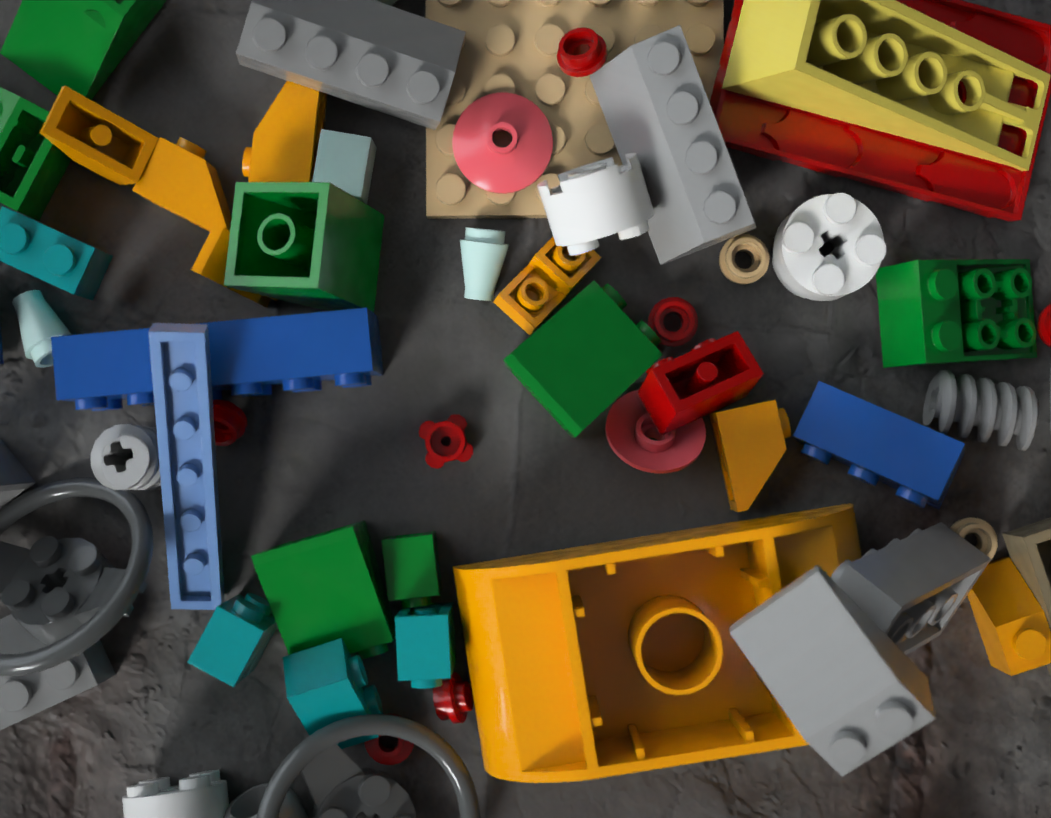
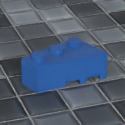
(879, 446)

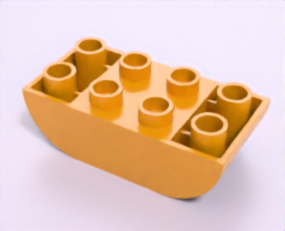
(626, 648)

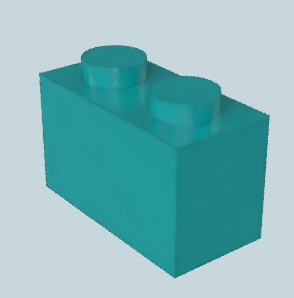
(51, 255)
(235, 638)
(425, 644)
(329, 686)

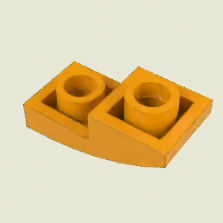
(544, 284)

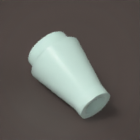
(482, 261)
(37, 326)

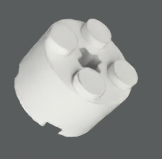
(597, 203)
(856, 244)
(195, 797)

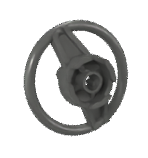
(66, 586)
(346, 790)

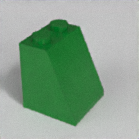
(304, 245)
(584, 357)
(328, 591)

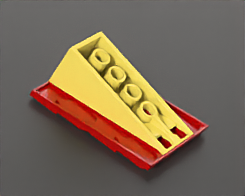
(890, 95)

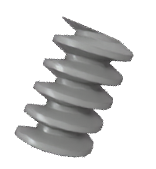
(983, 406)
(127, 458)

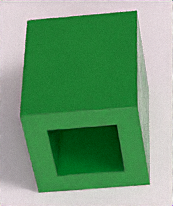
(412, 568)

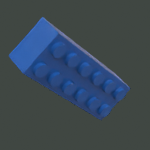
(244, 358)

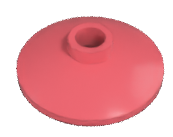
(509, 167)
(629, 431)

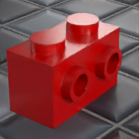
(699, 381)

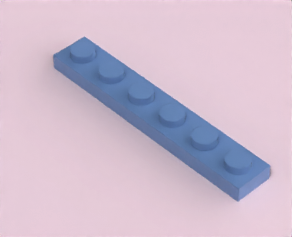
(187, 463)

